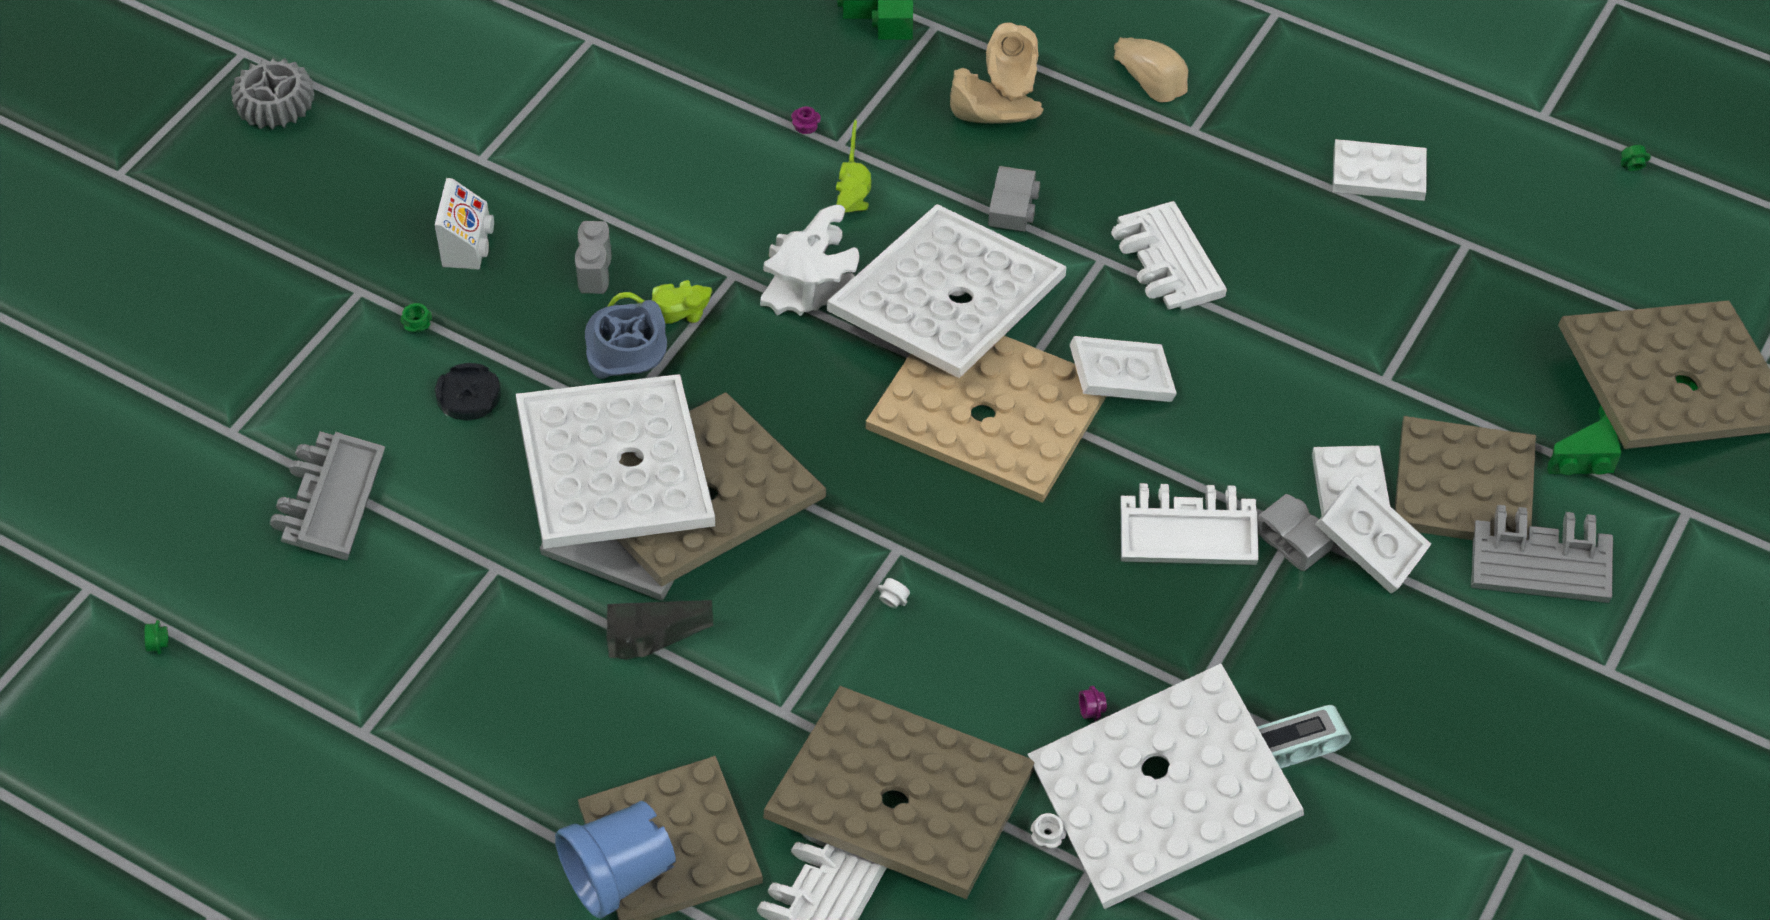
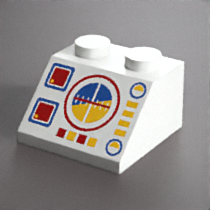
(462, 227)

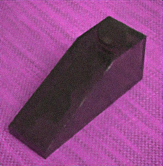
(650, 626)

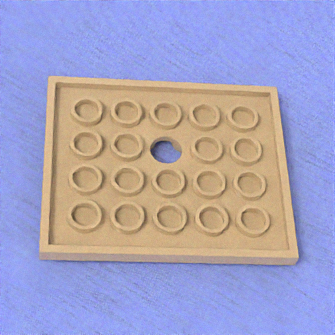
(1034, 423)

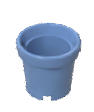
(614, 856)

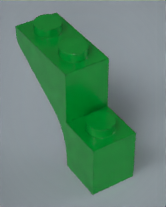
(891, 17)
(1588, 450)

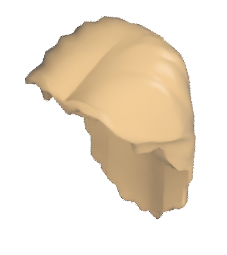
(1012, 60)
(1154, 66)
(983, 103)

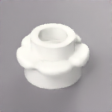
(893, 593)
(1051, 823)

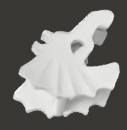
(802, 270)

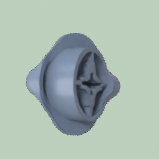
(626, 347)

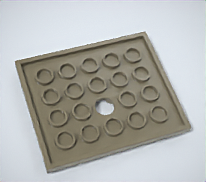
(1638, 354)
(754, 484)
(953, 782)

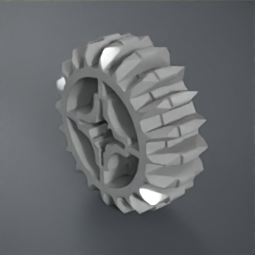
(272, 93)

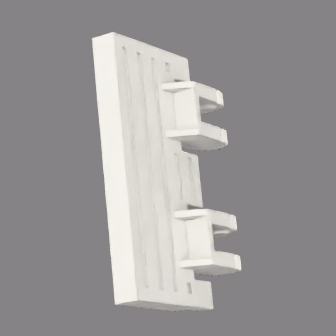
(1170, 257)
(1188, 531)
(828, 893)

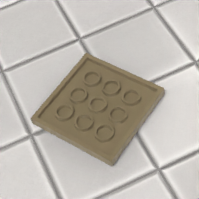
(1460, 476)
(704, 832)

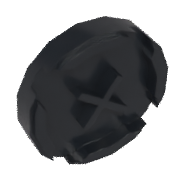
(468, 391)

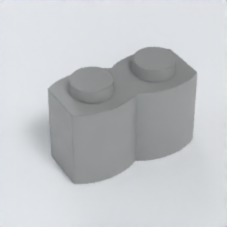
(1013, 198)
(593, 257)
(1293, 531)

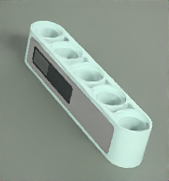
(1305, 735)

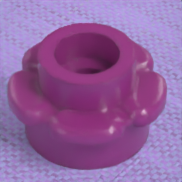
(805, 120)
(1092, 703)

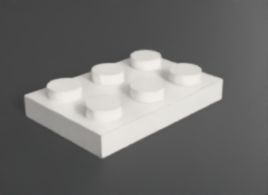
(1379, 170)
(1122, 369)
(1338, 465)
(1373, 534)

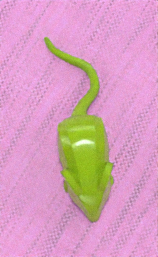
(854, 182)
(675, 302)

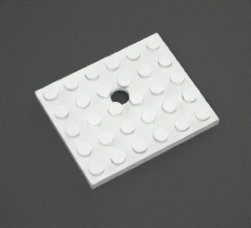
(944, 254)
(574, 454)
(1146, 829)

